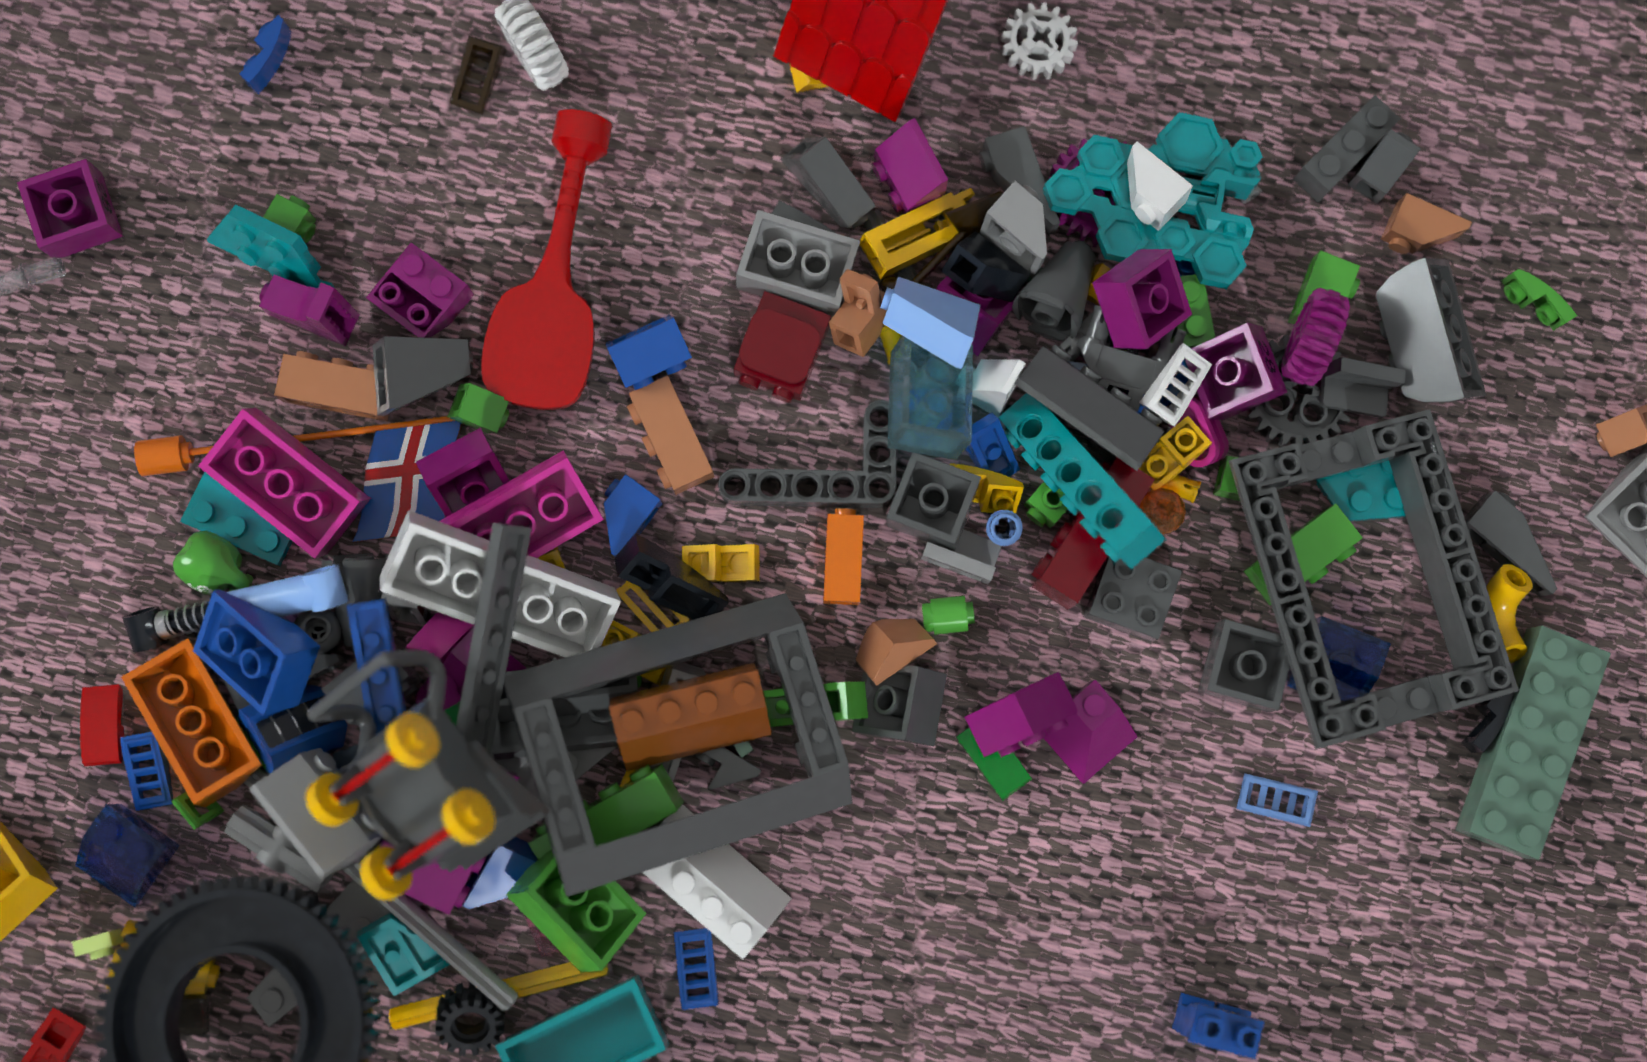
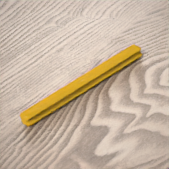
(523, 984)

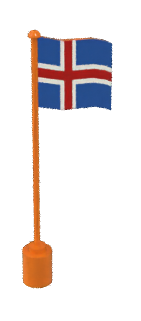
(390, 472)

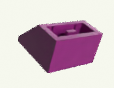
(420, 293)

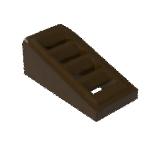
(472, 46)

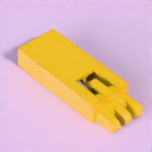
(906, 238)

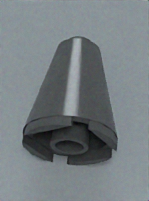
(1058, 293)
(361, 582)

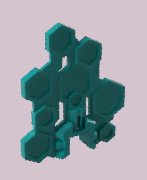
(1187, 146)

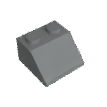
(1018, 226)

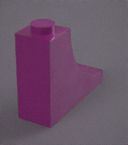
(310, 308)

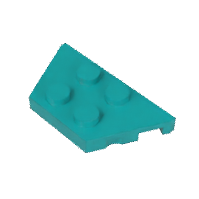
(266, 246)
(1364, 493)

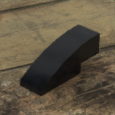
(668, 579)

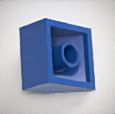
(649, 352)

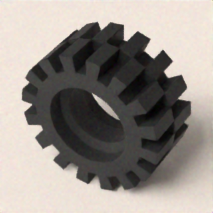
(468, 1036)

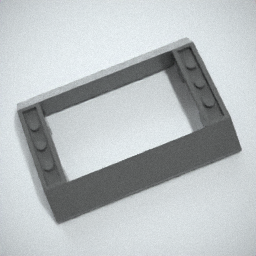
(1447, 560)
(819, 749)

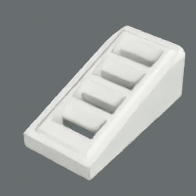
(1187, 391)

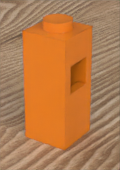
(843, 557)

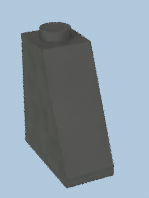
(829, 181)
(416, 368)

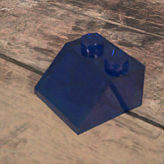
(1353, 657)
(124, 852)

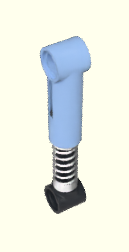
(312, 591)

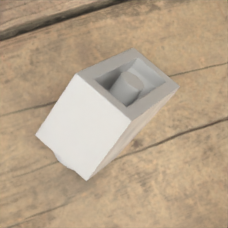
(1154, 187)

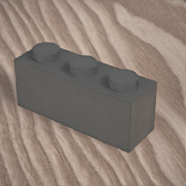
(1346, 148)

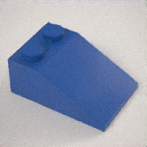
(256, 652)

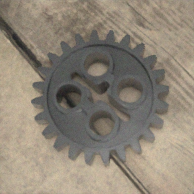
(1300, 428)

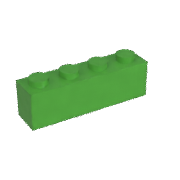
(624, 809)

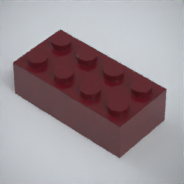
(1077, 554)

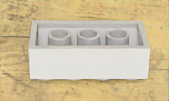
(722, 893)

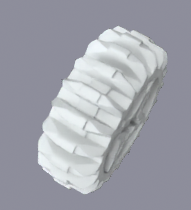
(532, 43)

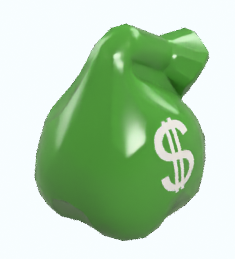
(210, 564)

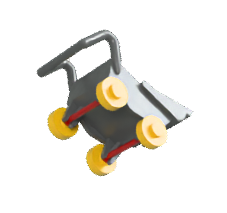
(418, 785)

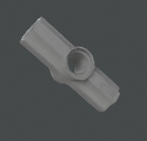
(272, 847)

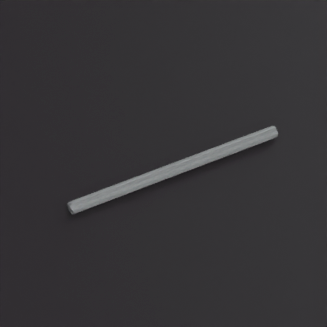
(435, 937)

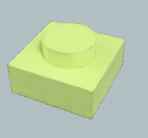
(98, 945)

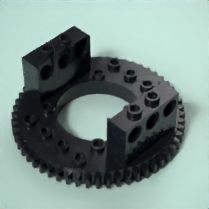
(248, 919)

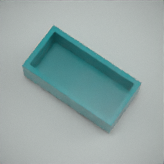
(602, 1028)

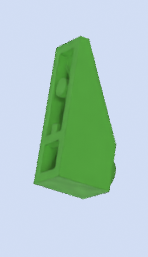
(845, 699)

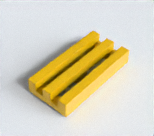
(652, 606)

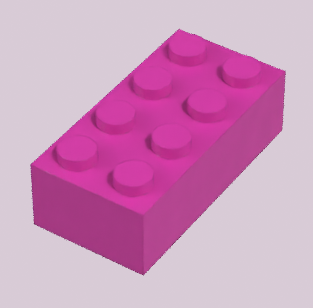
(284, 482)
(543, 498)

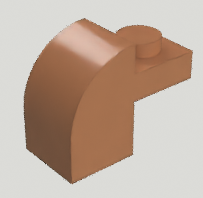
(860, 316)

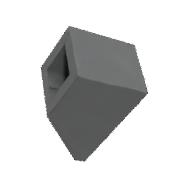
(1384, 165)

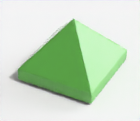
(193, 817)

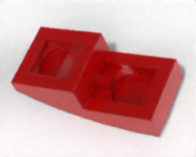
(101, 725)
(55, 1038)

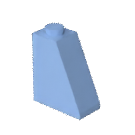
(931, 319)

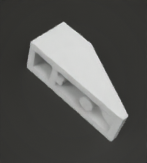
(995, 383)

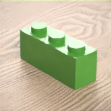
(1316, 545)

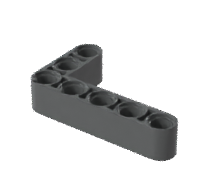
(823, 479)

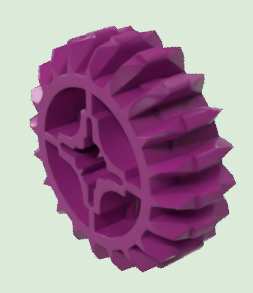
(1315, 336)

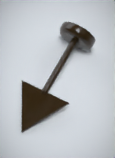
(966, 221)

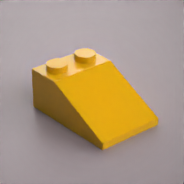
(22, 882)

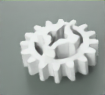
(1039, 25)

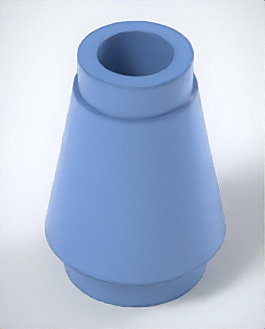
(1013, 530)

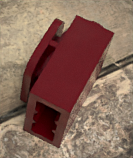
(781, 347)

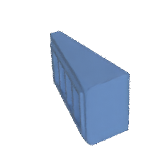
(1307, 809)

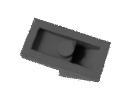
(732, 770)

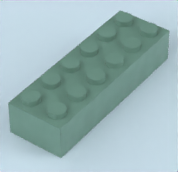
(1534, 751)

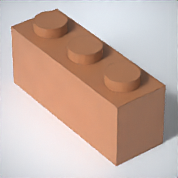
(328, 385)
(669, 436)

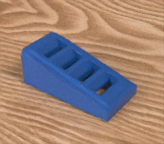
(131, 759)
(703, 1000)

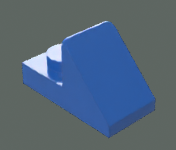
(991, 447)

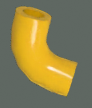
(1506, 592)

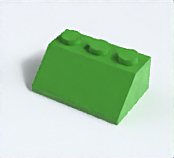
(581, 926)

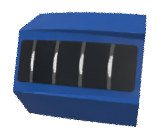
(290, 731)

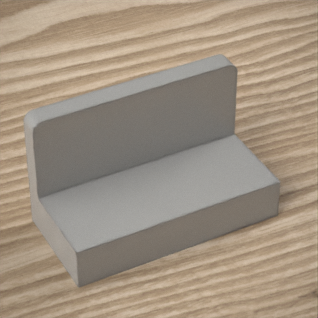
(973, 557)

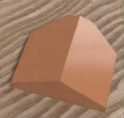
(891, 646)

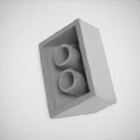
(796, 262)
(322, 846)

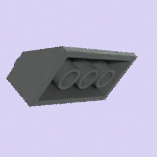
(1090, 406)

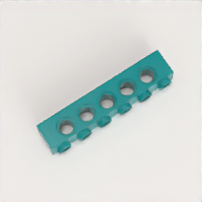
(1082, 481)

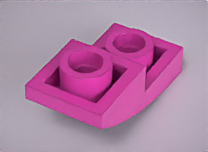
(440, 635)

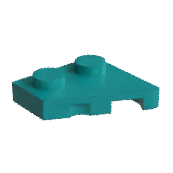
(399, 953)

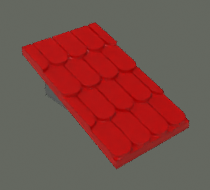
(861, 46)

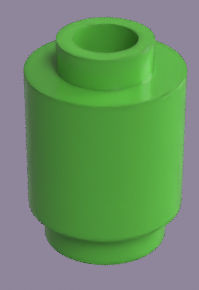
(948, 615)

